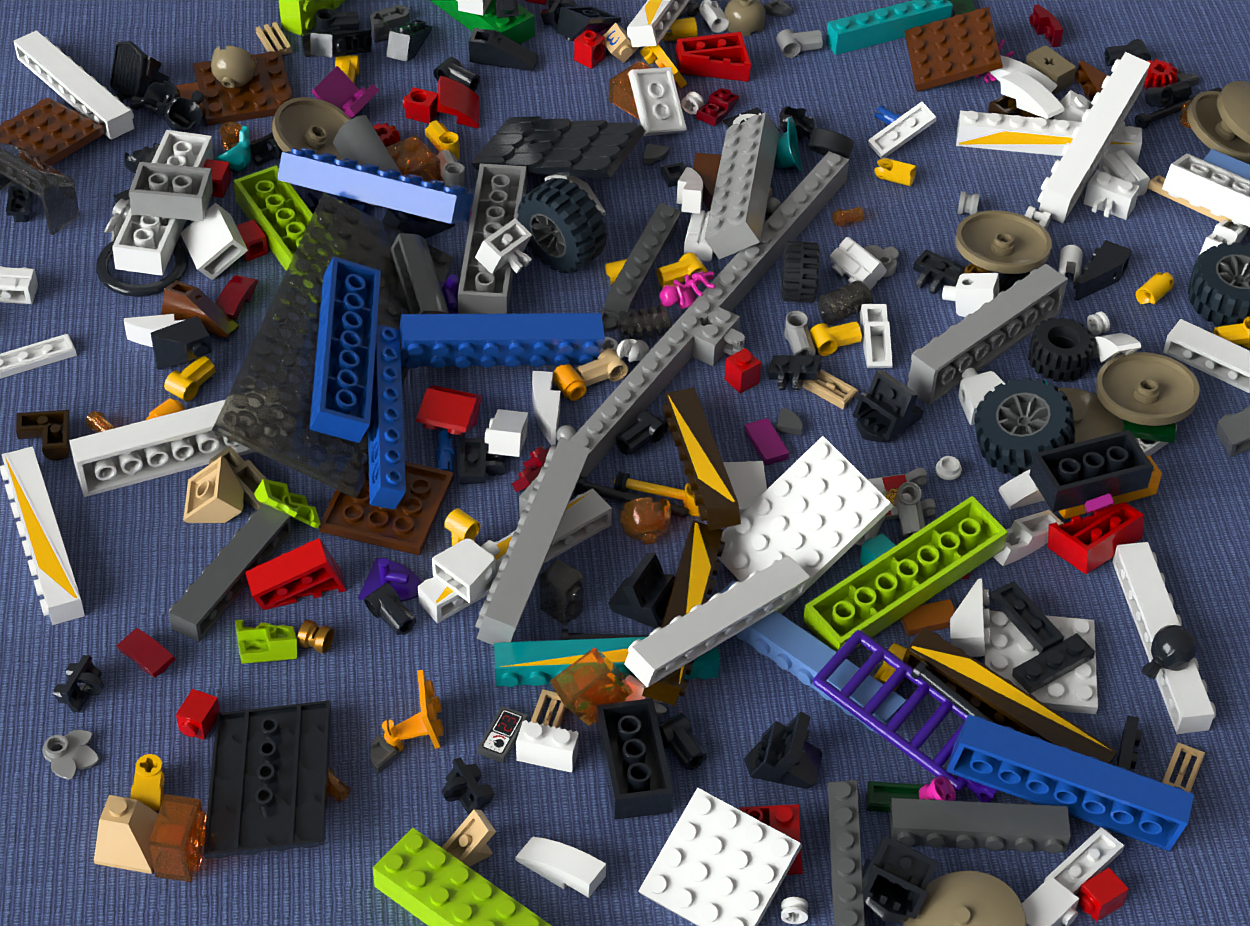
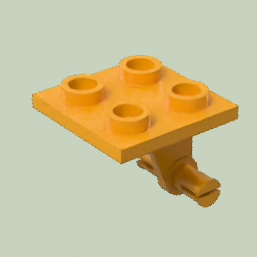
(420, 724)

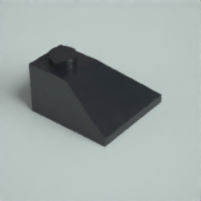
(576, 20)
(180, 343)

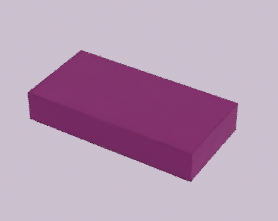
(766, 441)
(1098, 504)

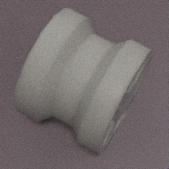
(968, 203)

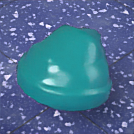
(240, 154)

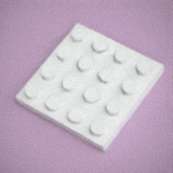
(1010, 648)
(719, 865)

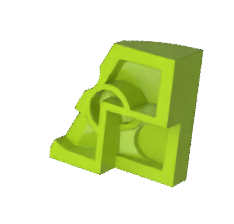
(278, 497)
(265, 642)

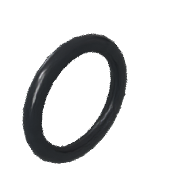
(139, 290)

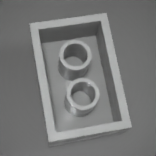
(171, 191)

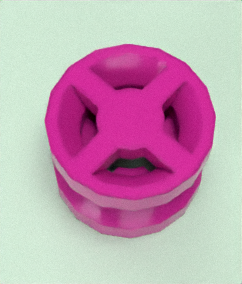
(938, 790)

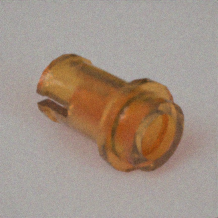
(847, 216)
(97, 421)
(336, 787)

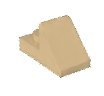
(470, 839)

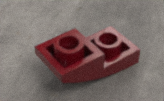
(1046, 24)
(718, 107)
(234, 295)
(532, 468)
(146, 652)

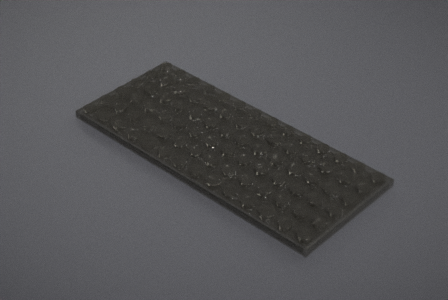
(274, 386)

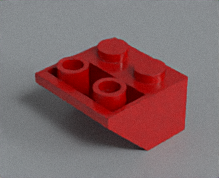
(449, 409)
(783, 819)

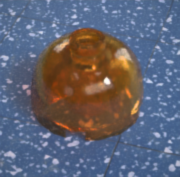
(646, 519)

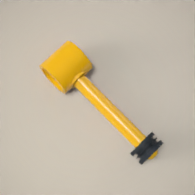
(623, 482)

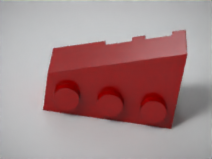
(714, 56)
(1094, 539)
(295, 575)

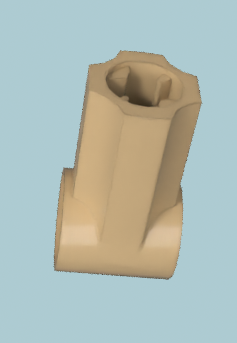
(606, 366)

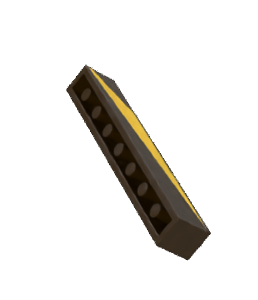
(701, 459)
(689, 589)
(1000, 698)

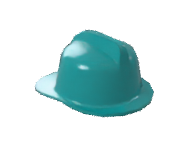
(787, 149)

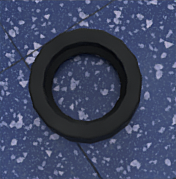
(826, 140)

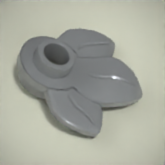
(120, 212)
(886, 256)
(72, 755)

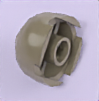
(745, 16)
(233, 66)

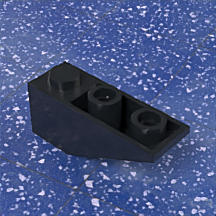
(407, 40)
(340, 43)
(496, 49)
(415, 224)
(1106, 268)

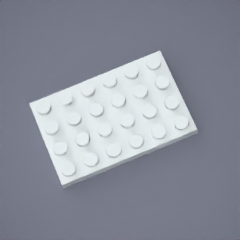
(808, 514)

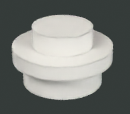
(948, 468)

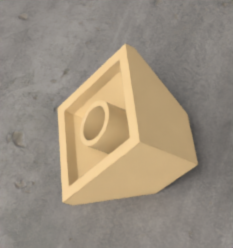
(213, 494)
(125, 835)

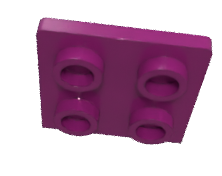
(342, 92)

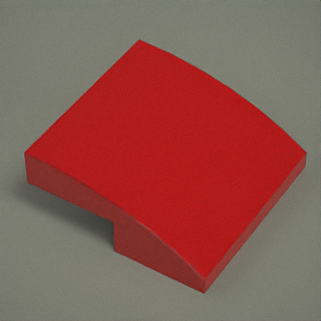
(458, 101)

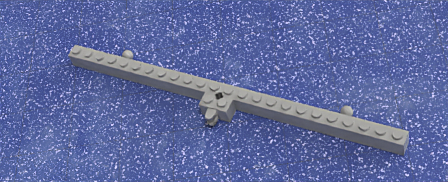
(707, 325)

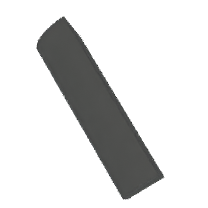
(361, 142)
(418, 275)

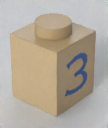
(619, 43)

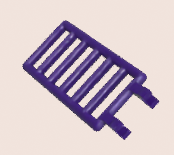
(888, 731)

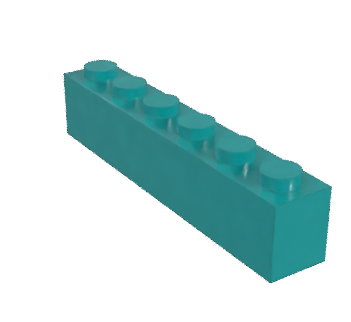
(883, 24)

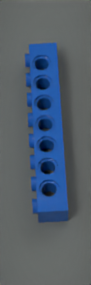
(386, 427)

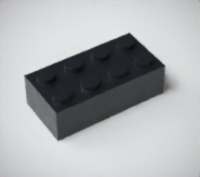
(1090, 470)
(634, 759)

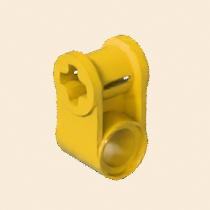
(149, 781)

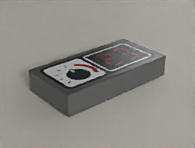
(501, 734)

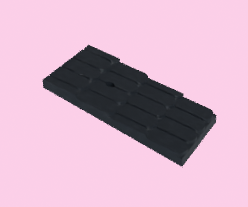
(561, 146)
(264, 797)

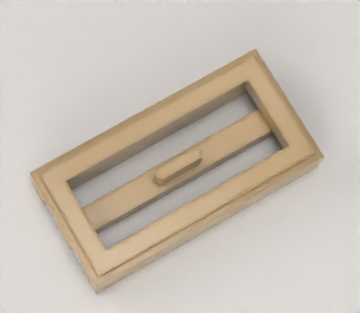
(270, 31)
(828, 390)
(540, 705)
(1189, 752)

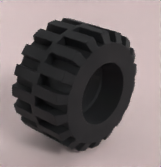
(800, 271)
(1061, 349)

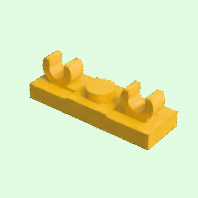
(651, 52)

